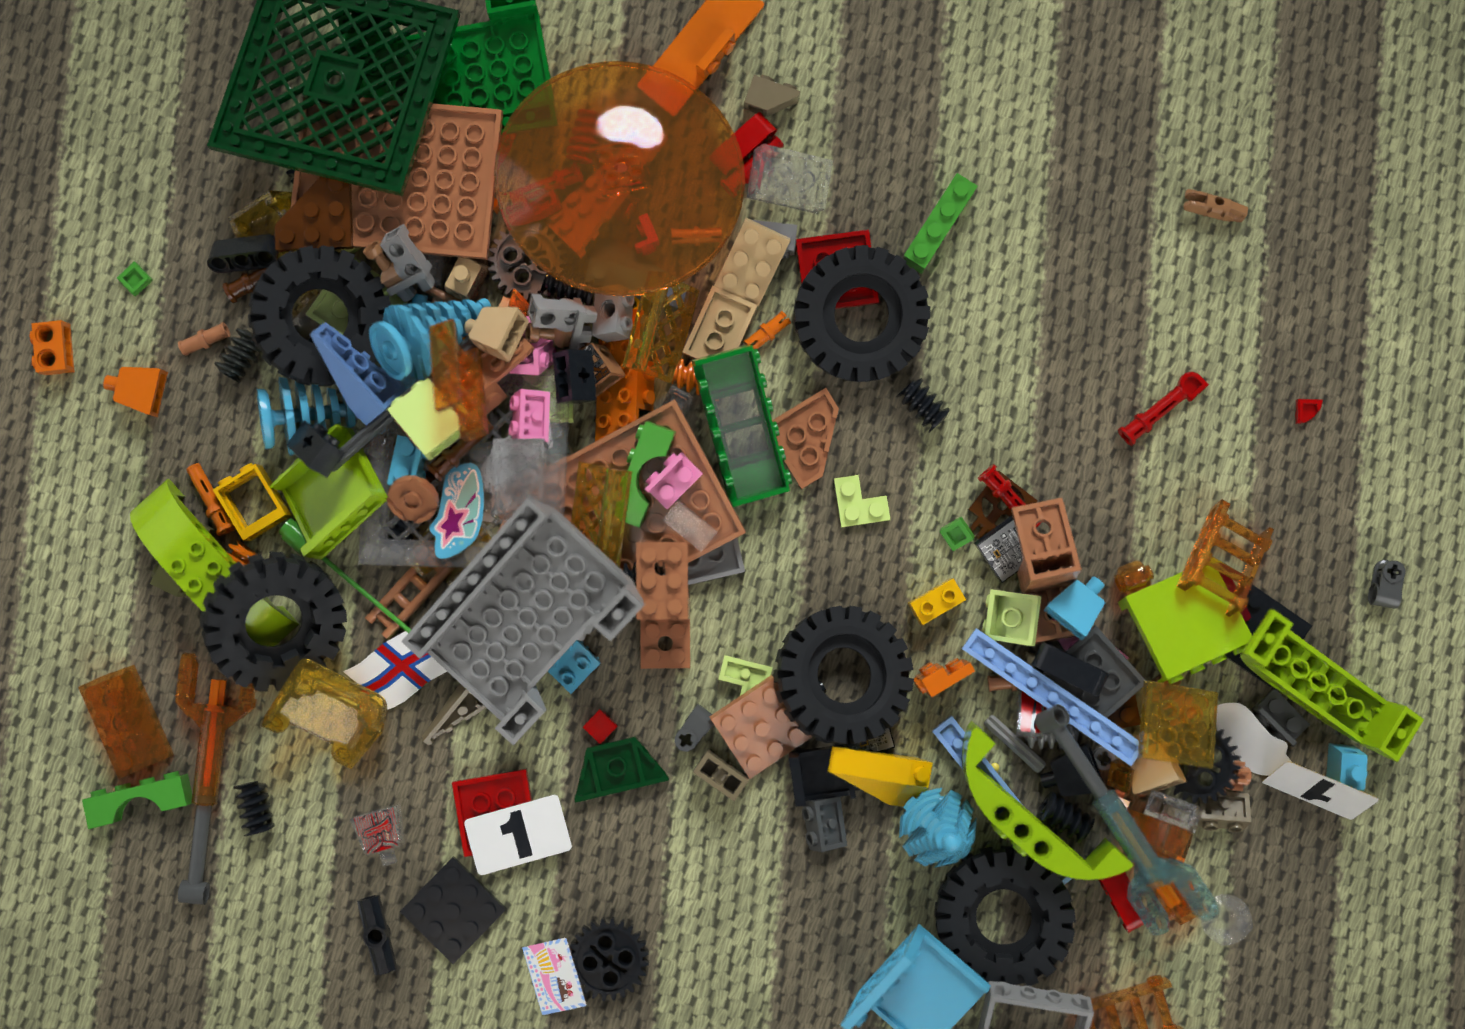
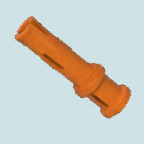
(213, 505)

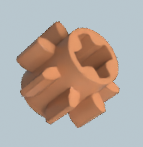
(1244, 774)

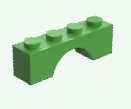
(939, 223)
(653, 442)
(108, 808)

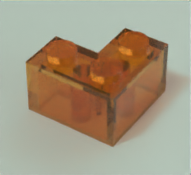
(1164, 837)

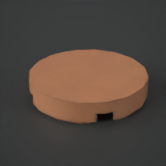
(412, 499)

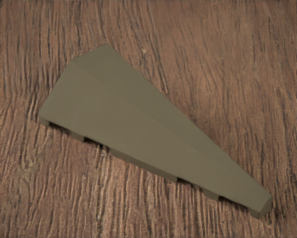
(457, 708)

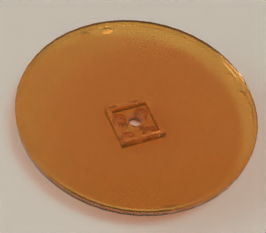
(608, 226)

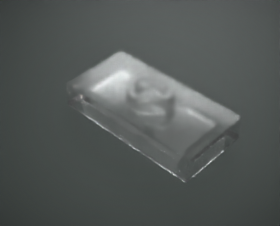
(689, 525)

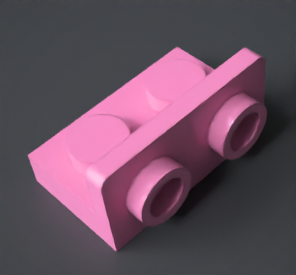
(537, 361)
(530, 414)
(673, 480)

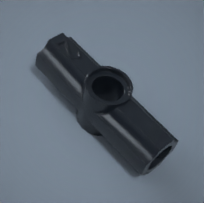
(380, 950)

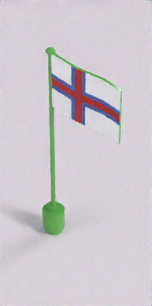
(392, 667)

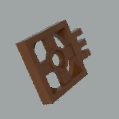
(988, 523)

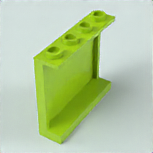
(331, 505)
(1186, 626)

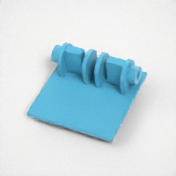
(574, 666)

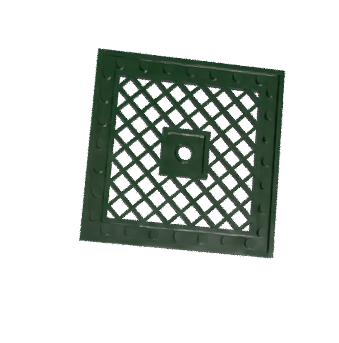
(413, 113)

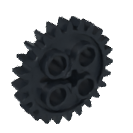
(1227, 765)
(622, 940)

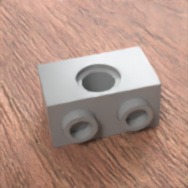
(613, 317)

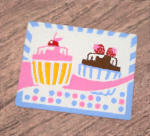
(554, 976)

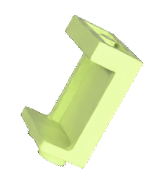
(418, 418)

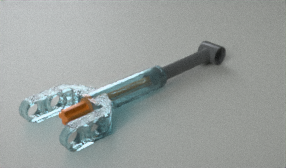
(1150, 870)

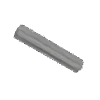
(1014, 743)

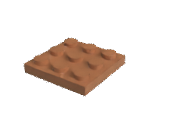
(758, 728)

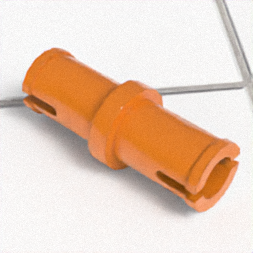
(768, 331)

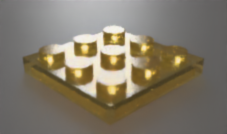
(1178, 724)

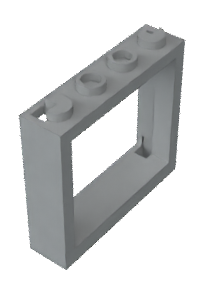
(1036, 998)

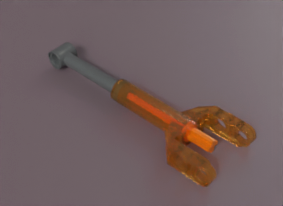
(213, 722)

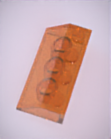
(126, 721)

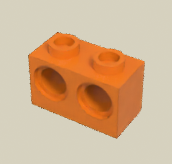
(59, 346)

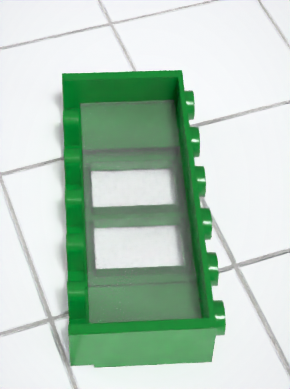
(742, 425)

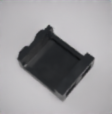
(812, 777)

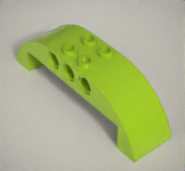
(197, 559)
(1328, 689)
(1053, 853)

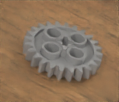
(502, 266)

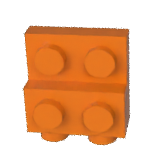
(935, 678)

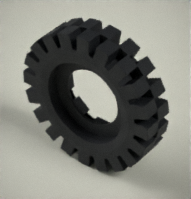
(291, 277)
(906, 307)
(234, 596)
(801, 690)
(1050, 909)

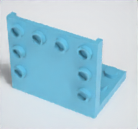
(918, 987)

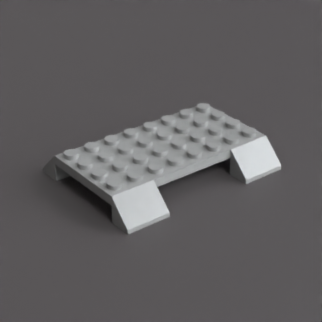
(522, 611)

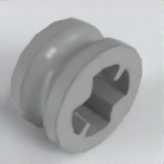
(1099, 750)

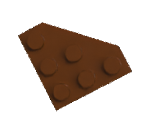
(318, 218)

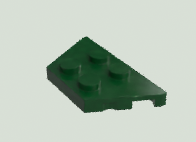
(617, 768)

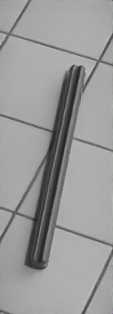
(380, 422)

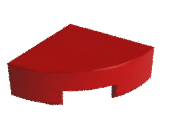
(1307, 409)

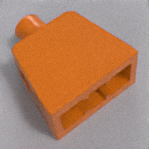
(138, 388)

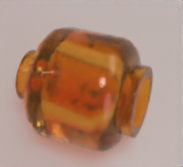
(1133, 577)

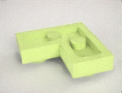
(854, 509)
(743, 672)

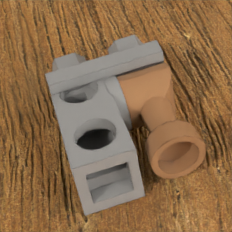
(407, 264)
(559, 321)

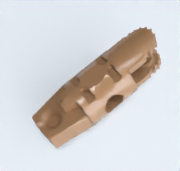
(1214, 206)

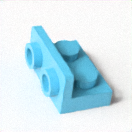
(406, 460)

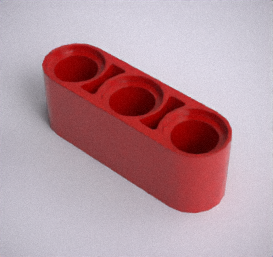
(754, 134)
(1117, 889)

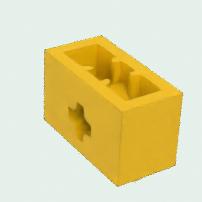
(936, 601)

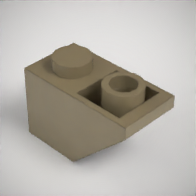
(768, 96)

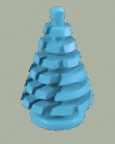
(403, 336)
(288, 416)
(938, 828)

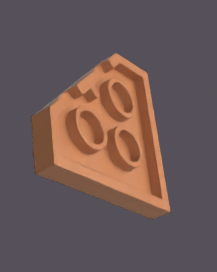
(807, 436)

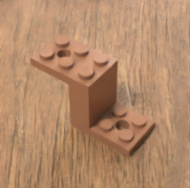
(1048, 560)
(665, 606)

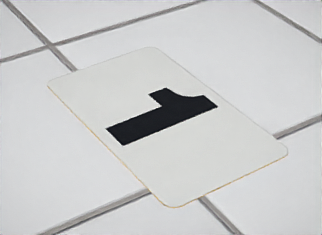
(1320, 790)
(518, 834)

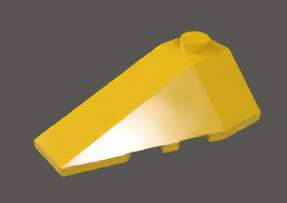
(882, 775)

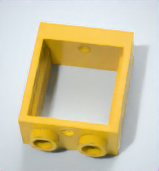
(265, 523)

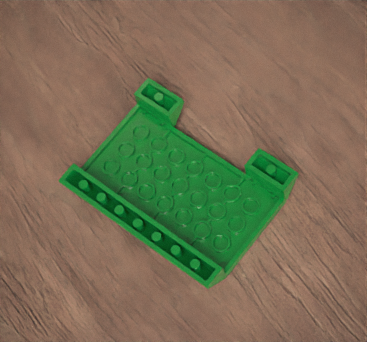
(488, 61)

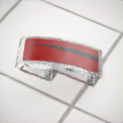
(1027, 710)

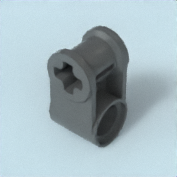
(1386, 587)
(697, 725)

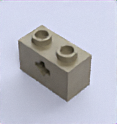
(721, 775)

